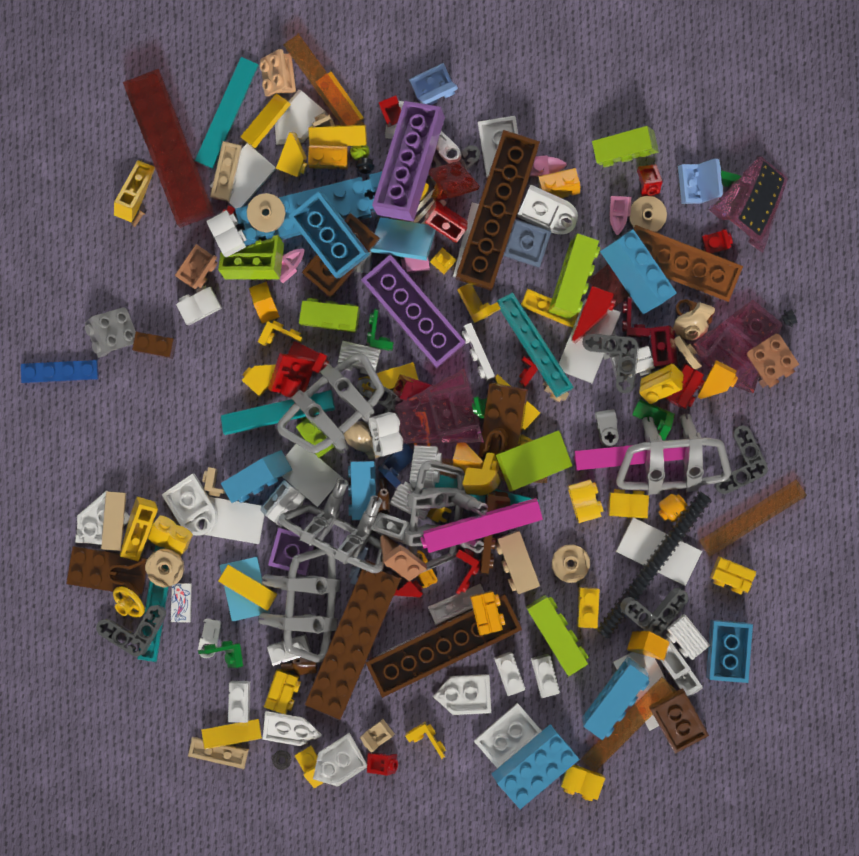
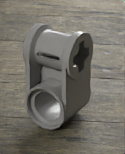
(607, 424)

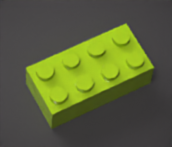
(574, 275)
(556, 634)

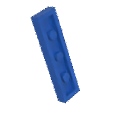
(59, 371)

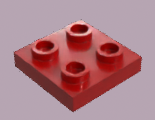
(291, 375)

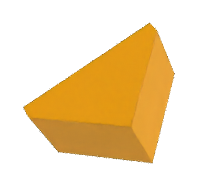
(264, 302)
(466, 457)
(648, 644)

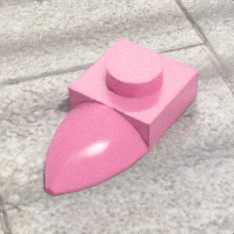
(546, 165)
(619, 211)
(289, 263)

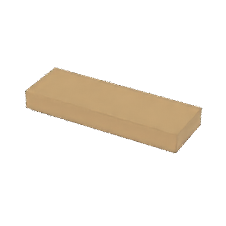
(226, 171)
(113, 521)
(225, 755)

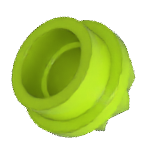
(360, 152)

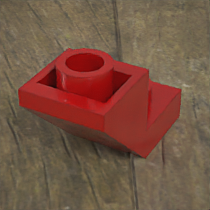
(409, 589)

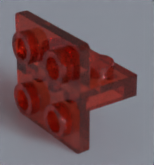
(452, 181)

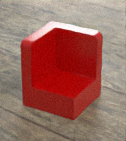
(390, 110)

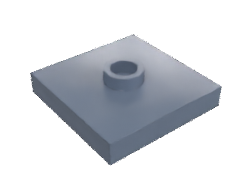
(527, 243)

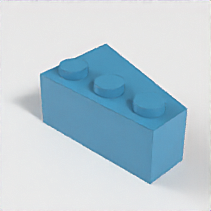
(254, 477)
(362, 487)

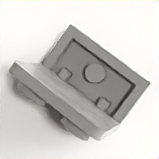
(110, 331)

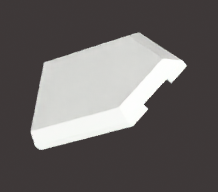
(297, 118)
(91, 522)
(465, 694)
(288, 729)
(339, 762)

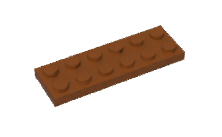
(691, 265)

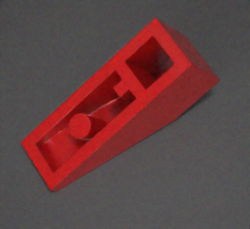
(595, 309)

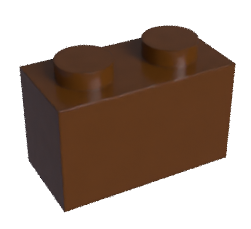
(154, 345)

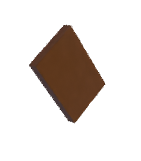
(678, 720)

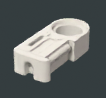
(445, 145)
(210, 635)

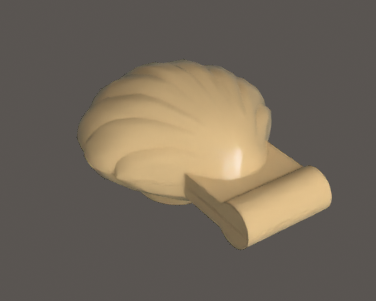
(694, 323)
(360, 438)

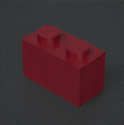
(663, 346)

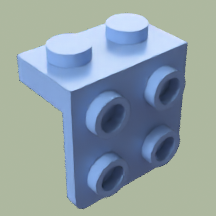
(433, 85)
(700, 182)

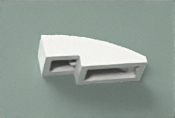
(680, 671)

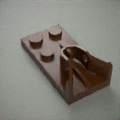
(321, 275)
(503, 419)
(494, 501)
(105, 570)

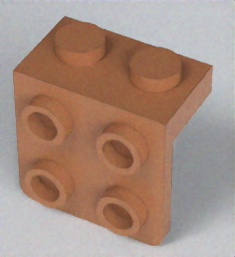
(196, 267)
(772, 360)
(401, 559)

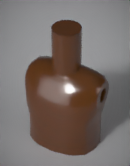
(385, 496)
(300, 666)

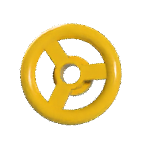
(126, 604)

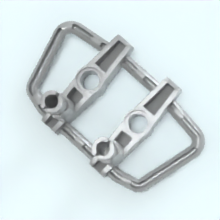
(322, 421)
(655, 459)
(438, 499)
(324, 521)
(305, 622)

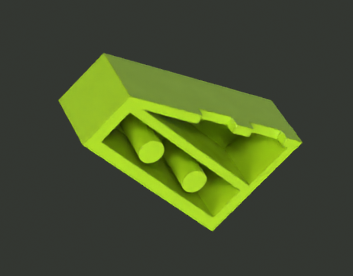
(625, 146)
(254, 261)
(329, 315)

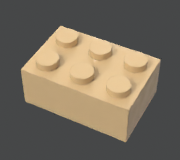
(517, 562)

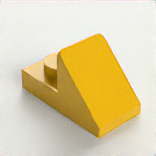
(307, 759)

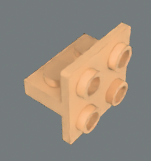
(277, 73)

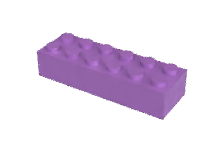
(408, 161)
(413, 311)

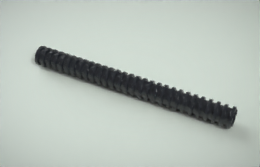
(655, 562)

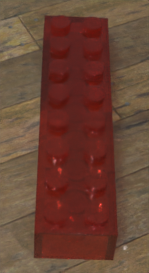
(169, 148)

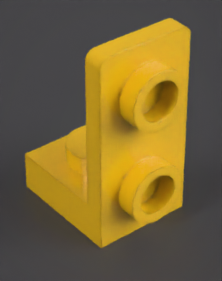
(474, 305)
(268, 336)
(417, 734)

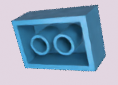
(729, 651)

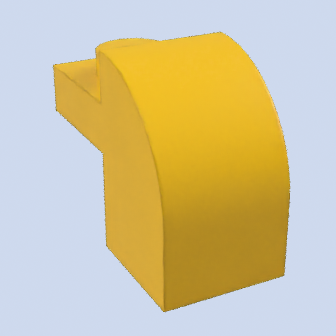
(482, 480)

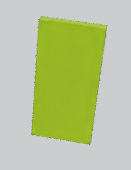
(534, 460)

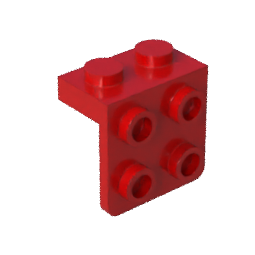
(468, 556)

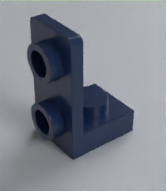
(395, 463)

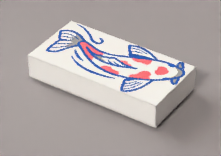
(181, 602)

